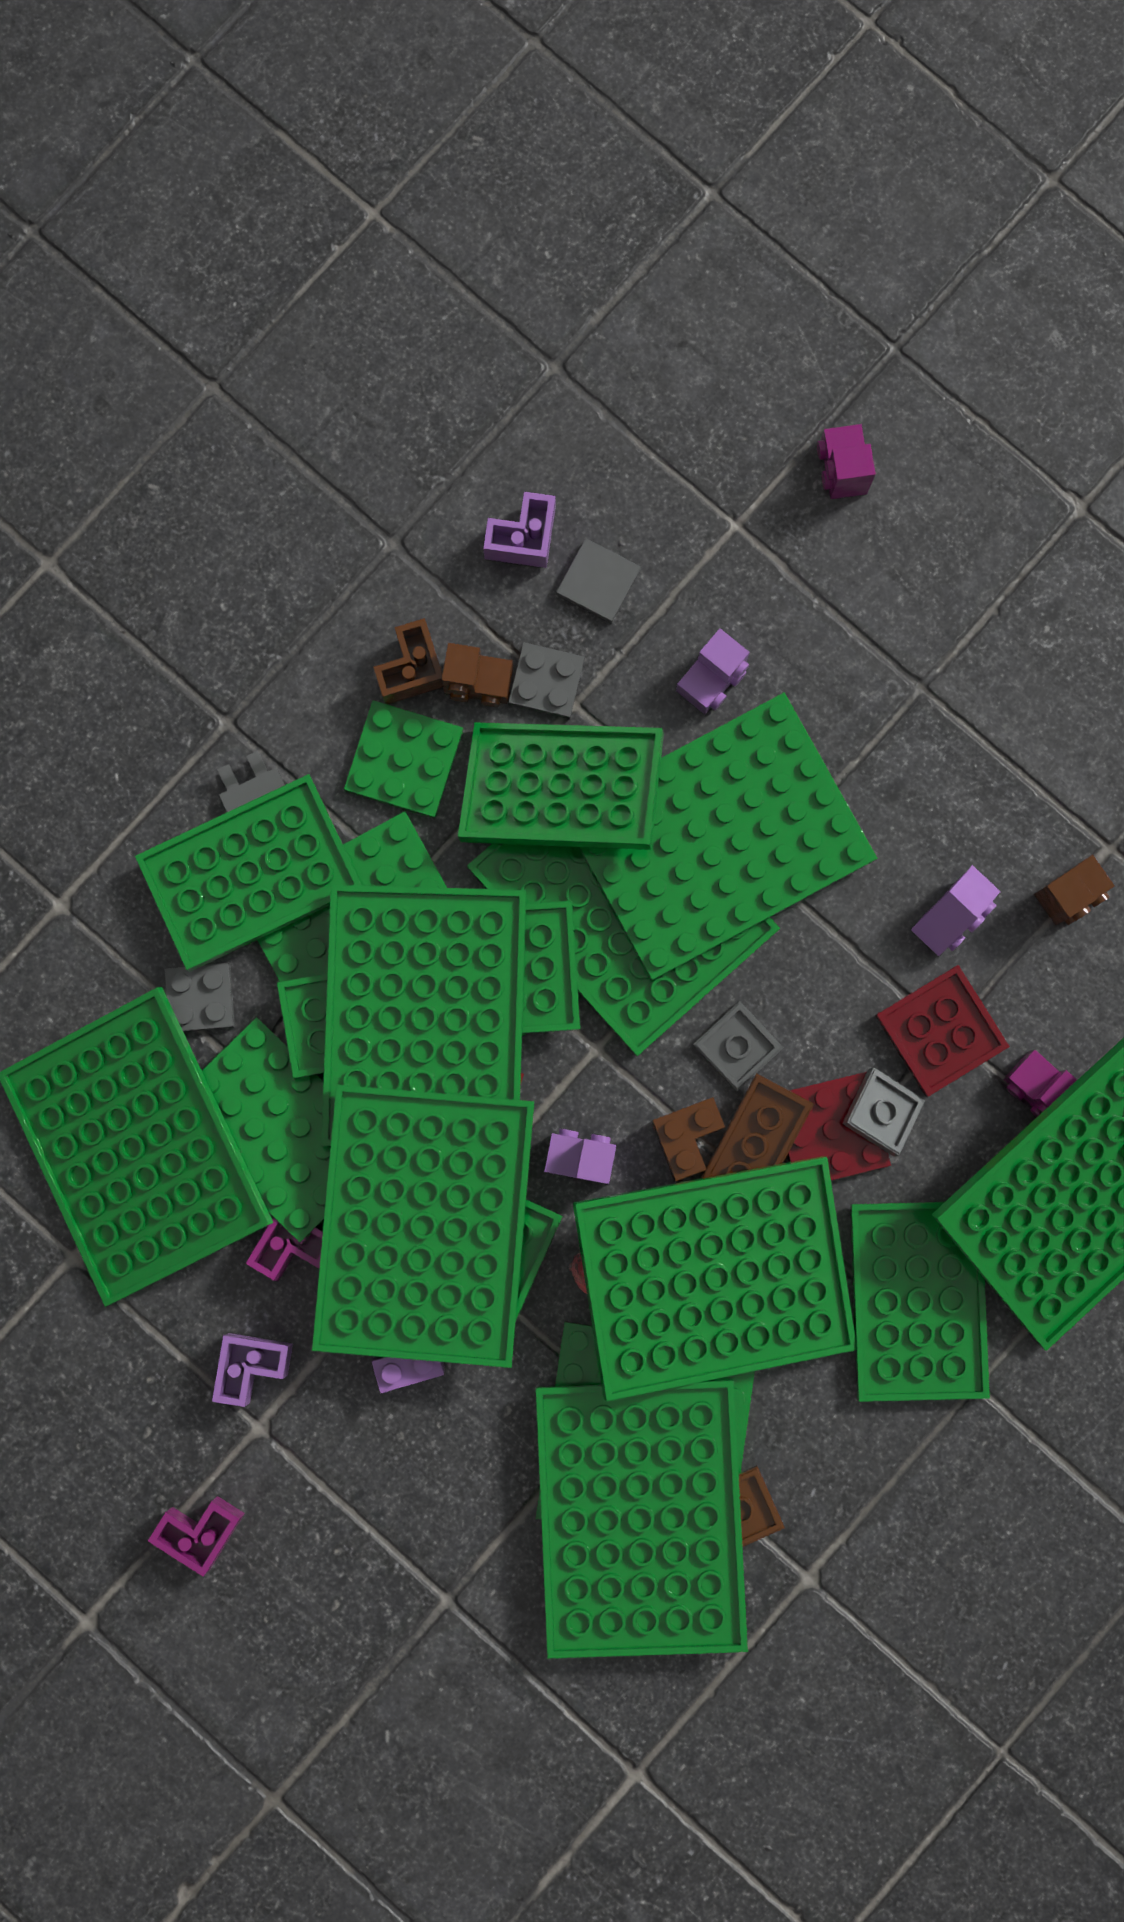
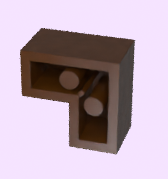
(416, 671)
(476, 676)
(1073, 891)
(678, 1135)

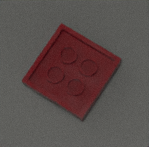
(942, 1031)
(828, 1137)

